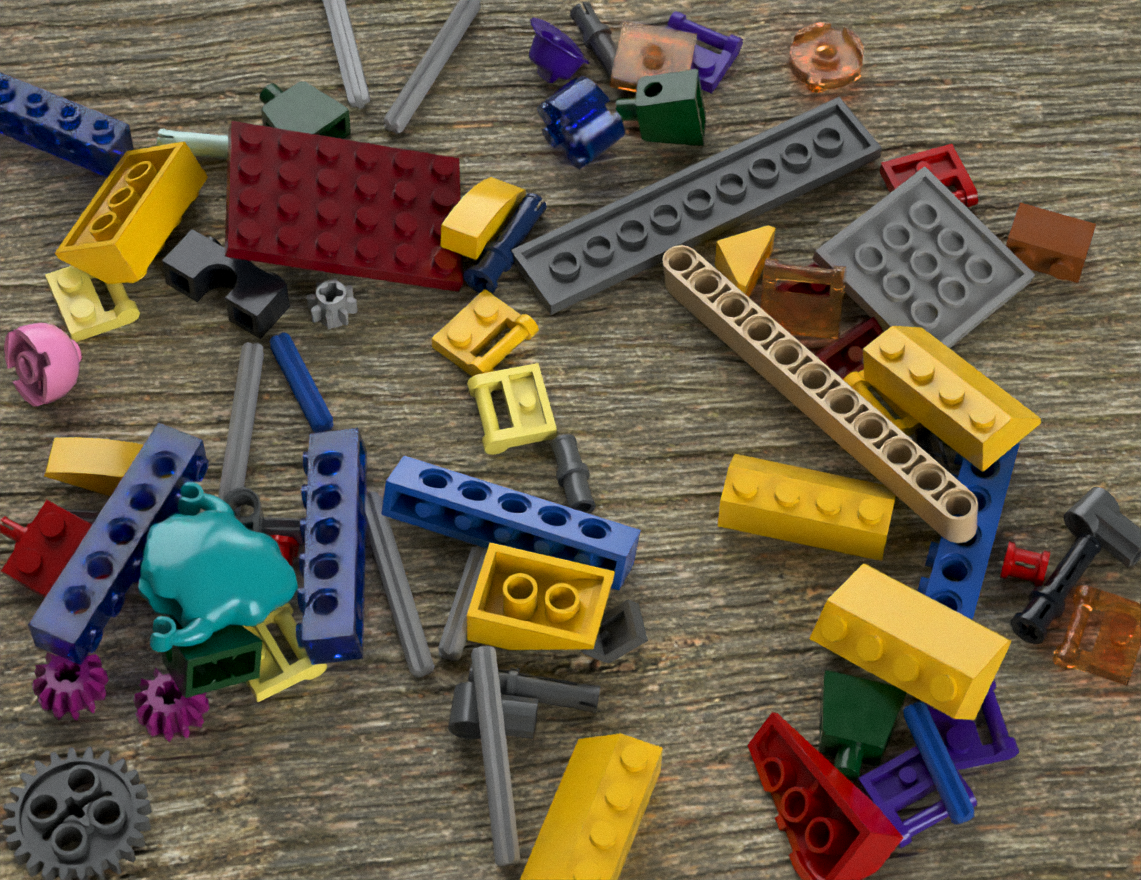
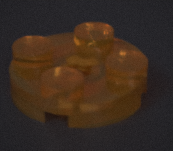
(826, 73)

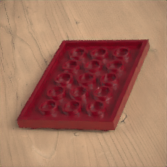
(340, 206)

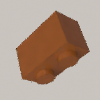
(1050, 241)

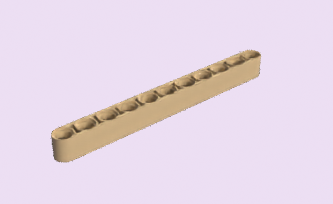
(821, 395)

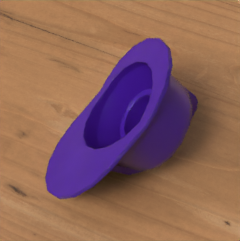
(554, 52)

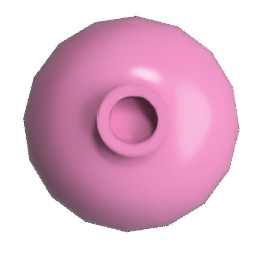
(43, 361)

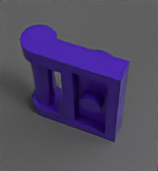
(709, 64)
(963, 739)
(900, 785)

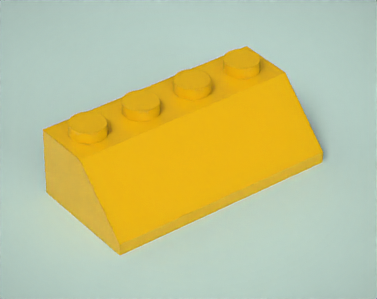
(134, 213)
(946, 394)
(806, 507)
(911, 642)
(596, 810)

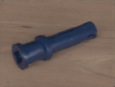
(497, 254)

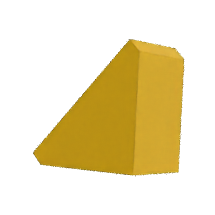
(744, 255)

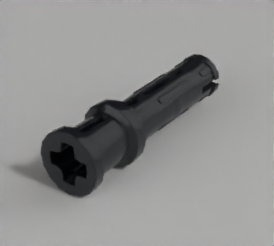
(1048, 601)

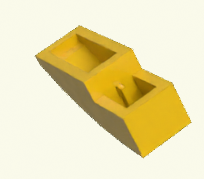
(480, 216)
(91, 462)

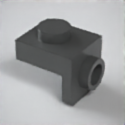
(619, 632)

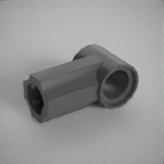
(1100, 516)
(518, 714)

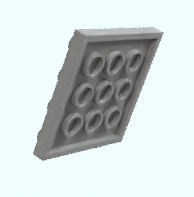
(925, 262)

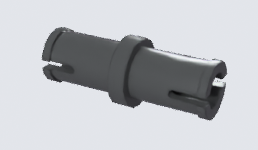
(572, 473)

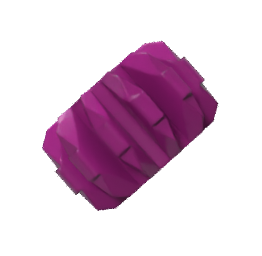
(69, 686)
(159, 716)

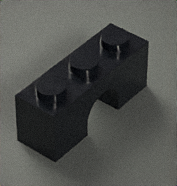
(201, 265)

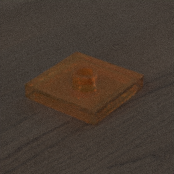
(650, 51)

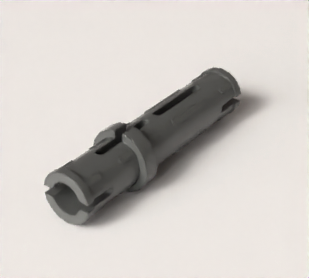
(597, 38)
(547, 689)

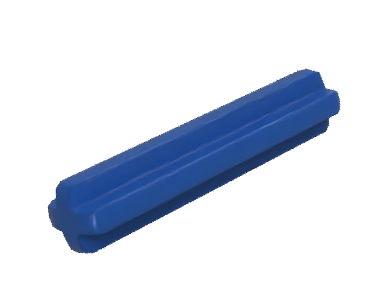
(301, 383)
(938, 763)

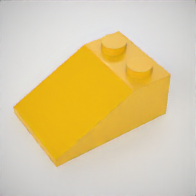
(537, 601)

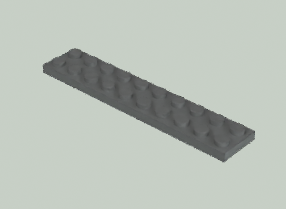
(694, 204)

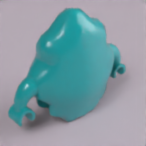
(209, 572)

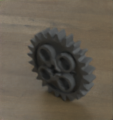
(54, 789)

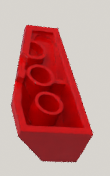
(824, 815)

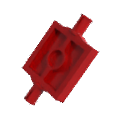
(43, 547)

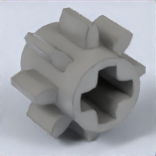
(332, 303)

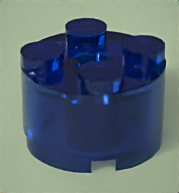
(580, 121)

